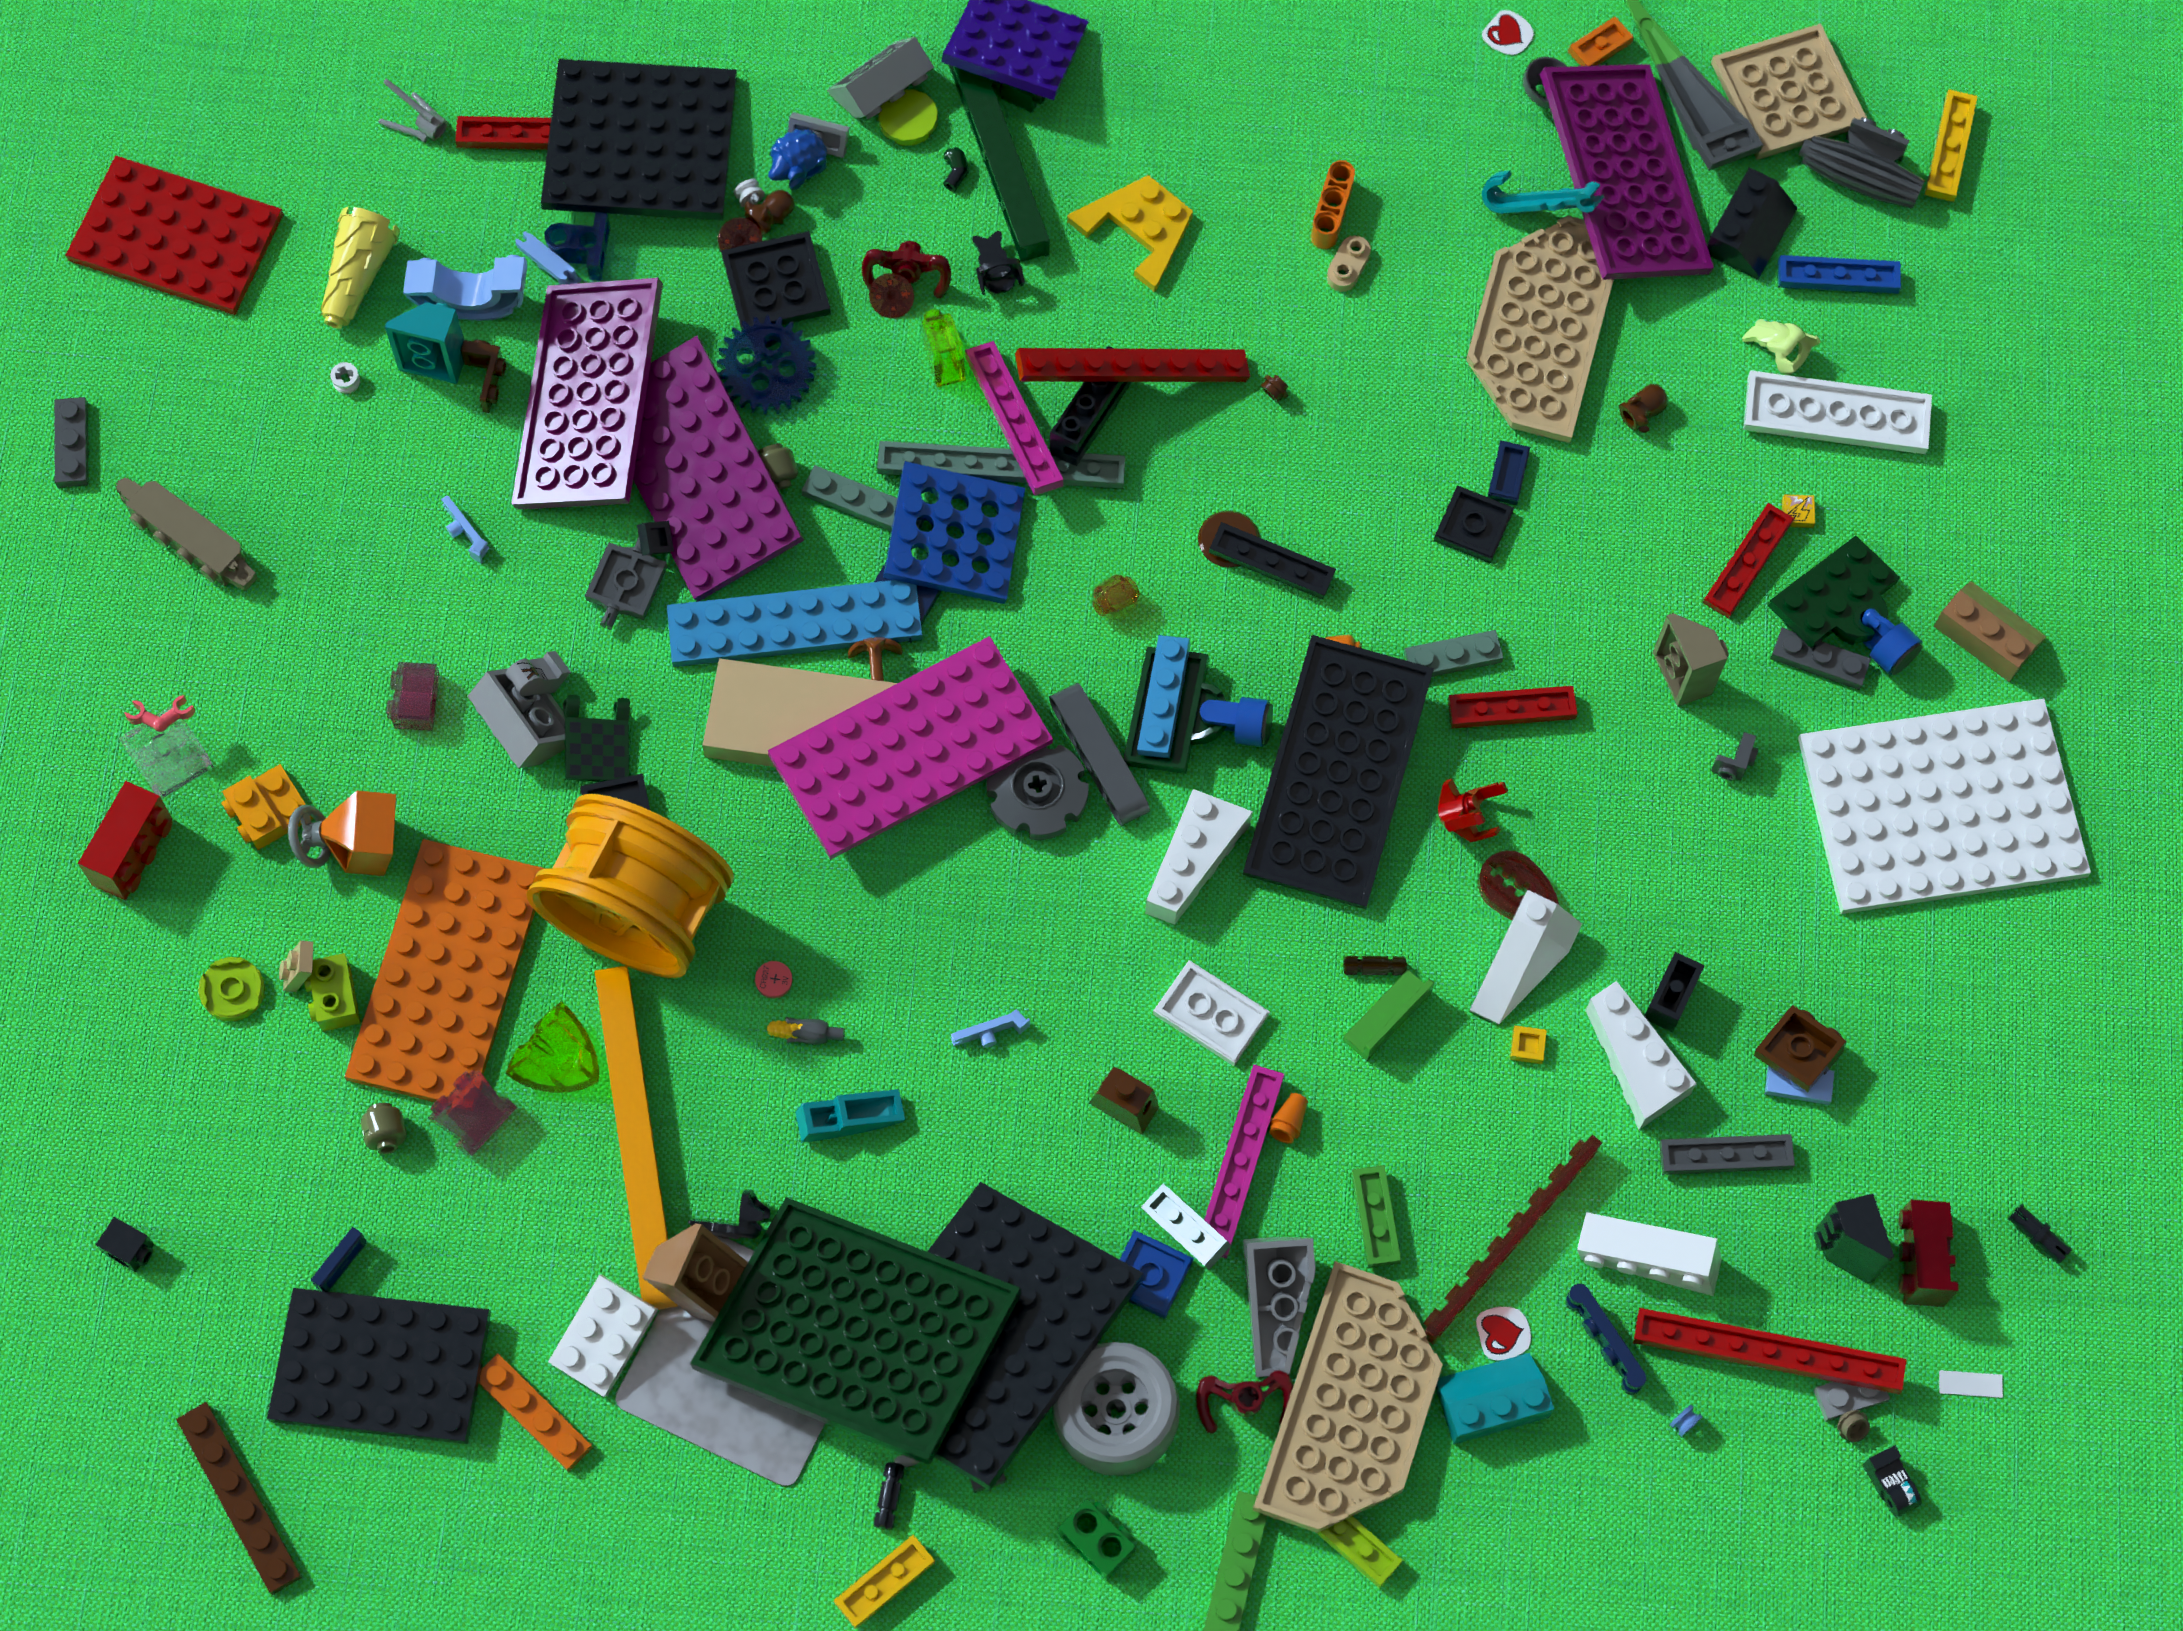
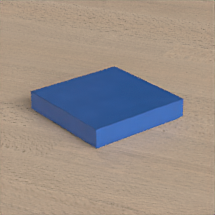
(1162, 1270)

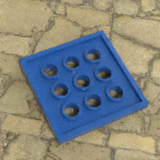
(932, 571)

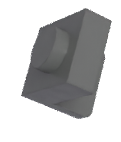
(1735, 768)

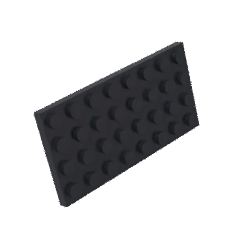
(1338, 772)

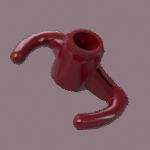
(908, 262)
(1244, 1399)

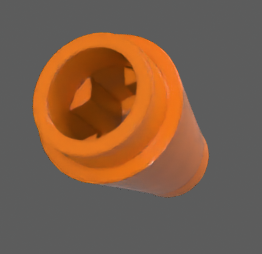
(1289, 1119)

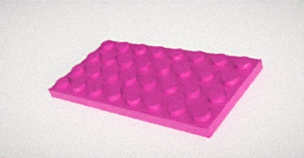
(909, 747)

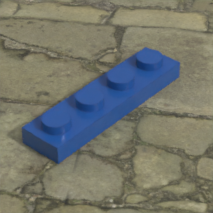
(1839, 274)

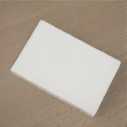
(1211, 1013)

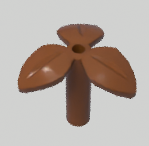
(875, 647)

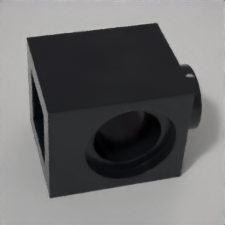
(125, 1245)

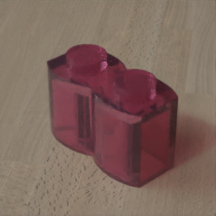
(414, 696)

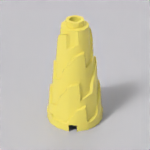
(358, 255)

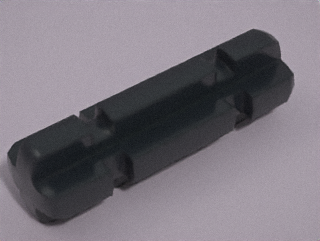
(889, 1496)

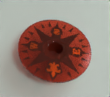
(738, 233)
(891, 295)

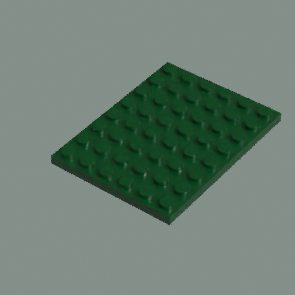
(857, 1330)

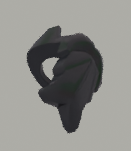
(996, 270)
(750, 1211)

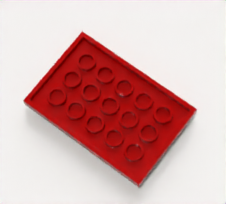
(175, 235)

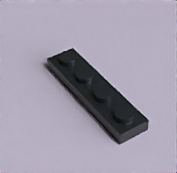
(1272, 560)

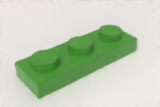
(1376, 1216)

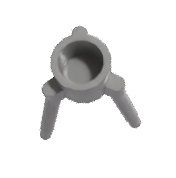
(429, 122)

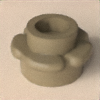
(1853, 1425)

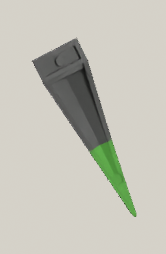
(1707, 117)

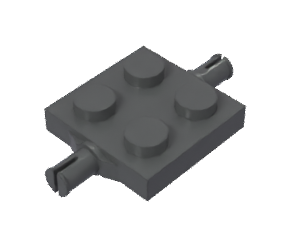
(625, 582)

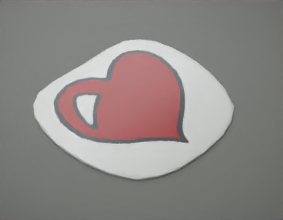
(1508, 33)
(1503, 1332)

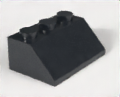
(1752, 224)
(1855, 1238)

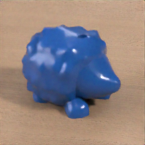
(797, 157)

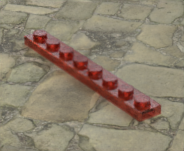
(1501, 1247)

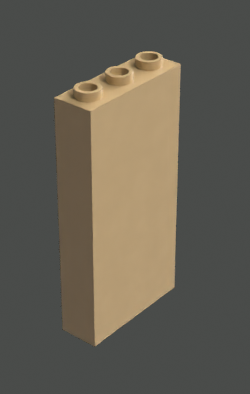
(767, 705)

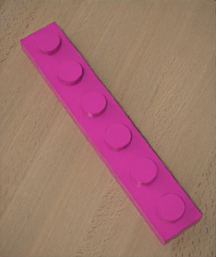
(1014, 418)
(1243, 1151)

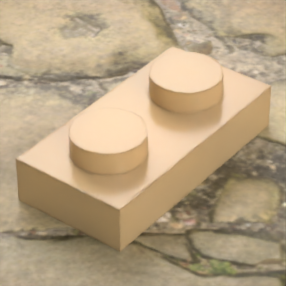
(297, 966)

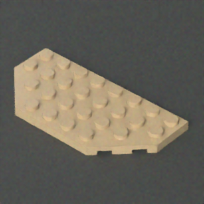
(1540, 328)
(1351, 1406)

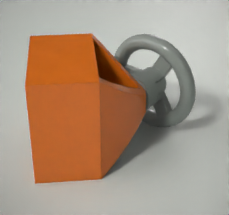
(355, 832)

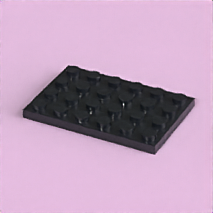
(379, 1365)

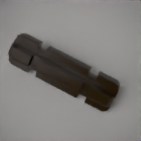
(1374, 965)

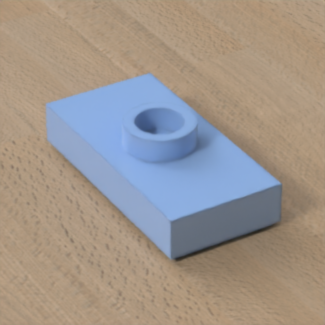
(1782, 1087)

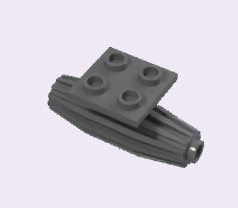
(1865, 163)

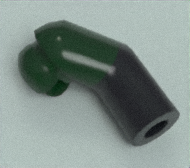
(959, 168)

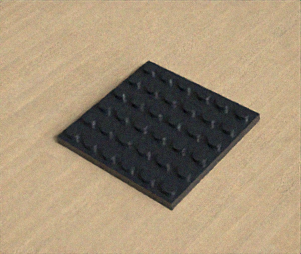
(639, 139)

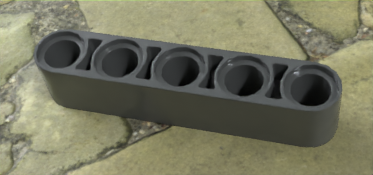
(1099, 754)

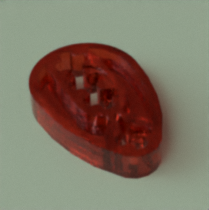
(1526, 875)

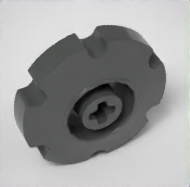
(1041, 813)

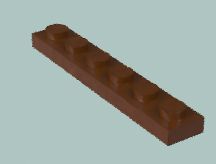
(239, 1498)

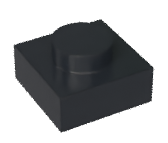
(655, 538)

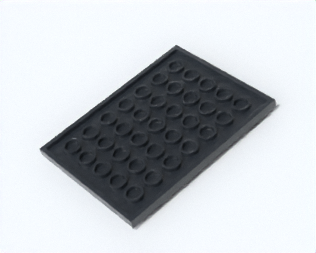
(1063, 1312)

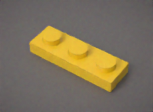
(884, 1581)

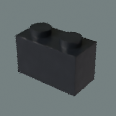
(1674, 992)

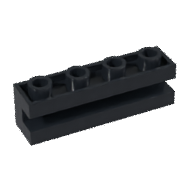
(1084, 419)

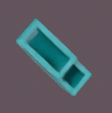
(849, 1115)

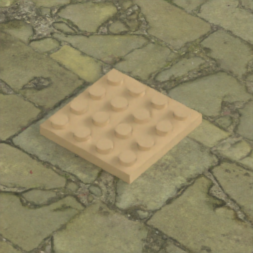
(1789, 89)

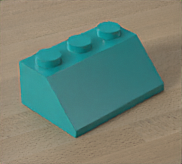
(428, 342)
(1494, 1398)

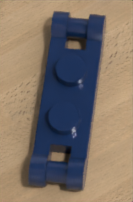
(1599, 1327)

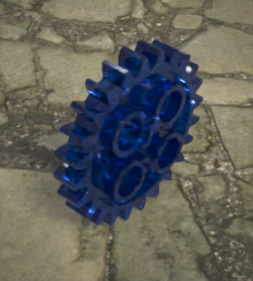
(752, 342)

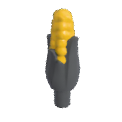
(805, 1031)

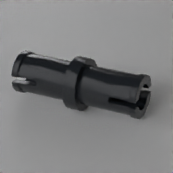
(2039, 1233)

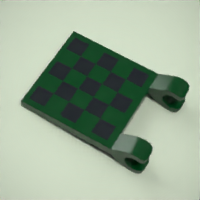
(596, 746)

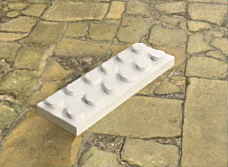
(1837, 412)

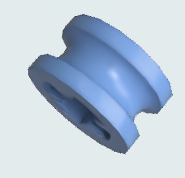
(1686, 1420)

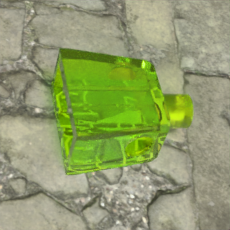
(940, 337)

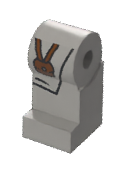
(538, 675)

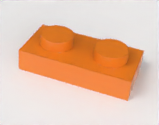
(1601, 43)

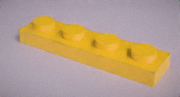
(1951, 145)

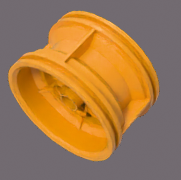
(631, 885)

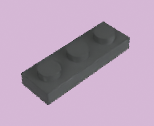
(71, 442)
(1821, 660)

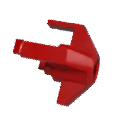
(1463, 812)

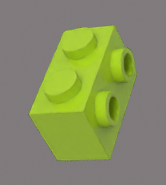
(332, 993)

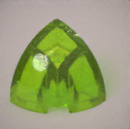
(557, 1055)

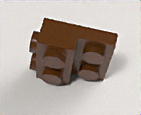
(1801, 1048)

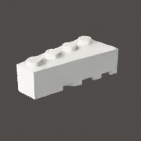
(1197, 848)
(1638, 1056)
(1651, 1252)

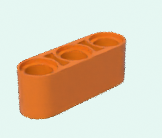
(1332, 192)

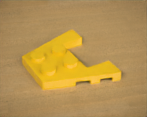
(1147, 215)

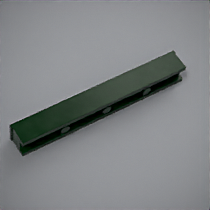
(1002, 164)

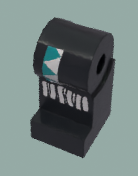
(1892, 1481)

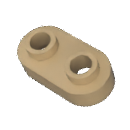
(1350, 261)

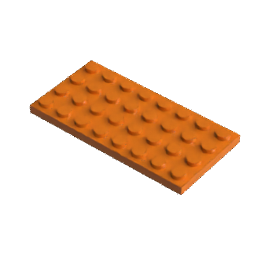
(444, 972)

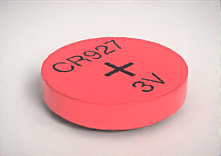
(773, 979)

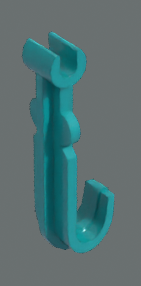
(1552, 200)

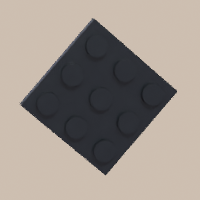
(776, 280)

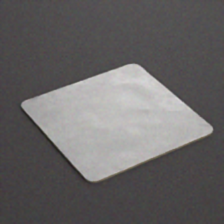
(709, 1411)

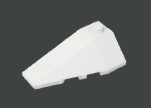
(1531, 948)

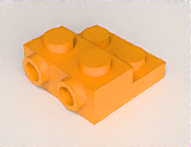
(263, 806)

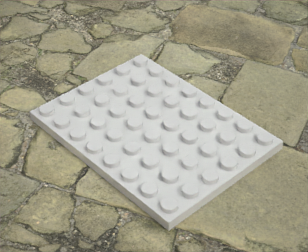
(1943, 806)

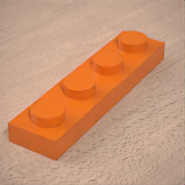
(533, 1413)

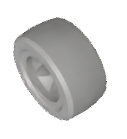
(1154, 1430)

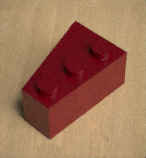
(1926, 1253)

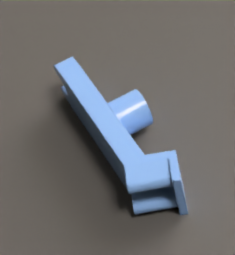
(547, 259)
(460, 524)
(986, 1030)

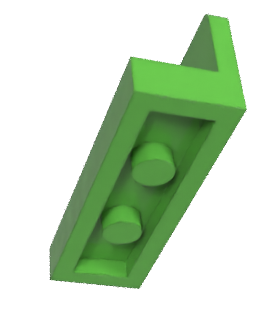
(1388, 1014)

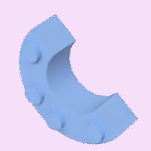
(472, 295)

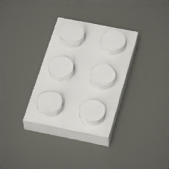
(603, 1335)

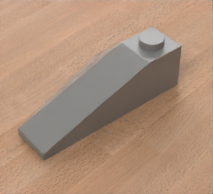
(1278, 1290)

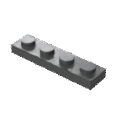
(1726, 1154)

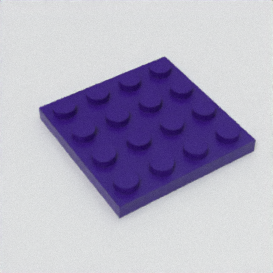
(1016, 44)

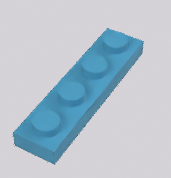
(1163, 696)

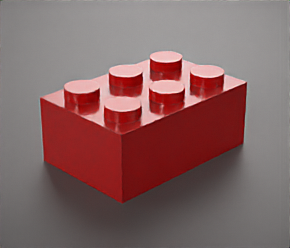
(126, 841)

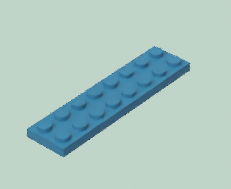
(792, 622)

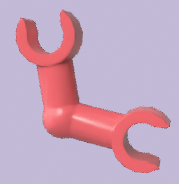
(161, 723)

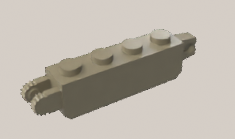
(187, 532)

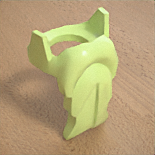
(1781, 340)

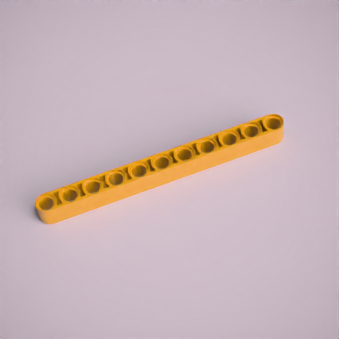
(633, 1123)

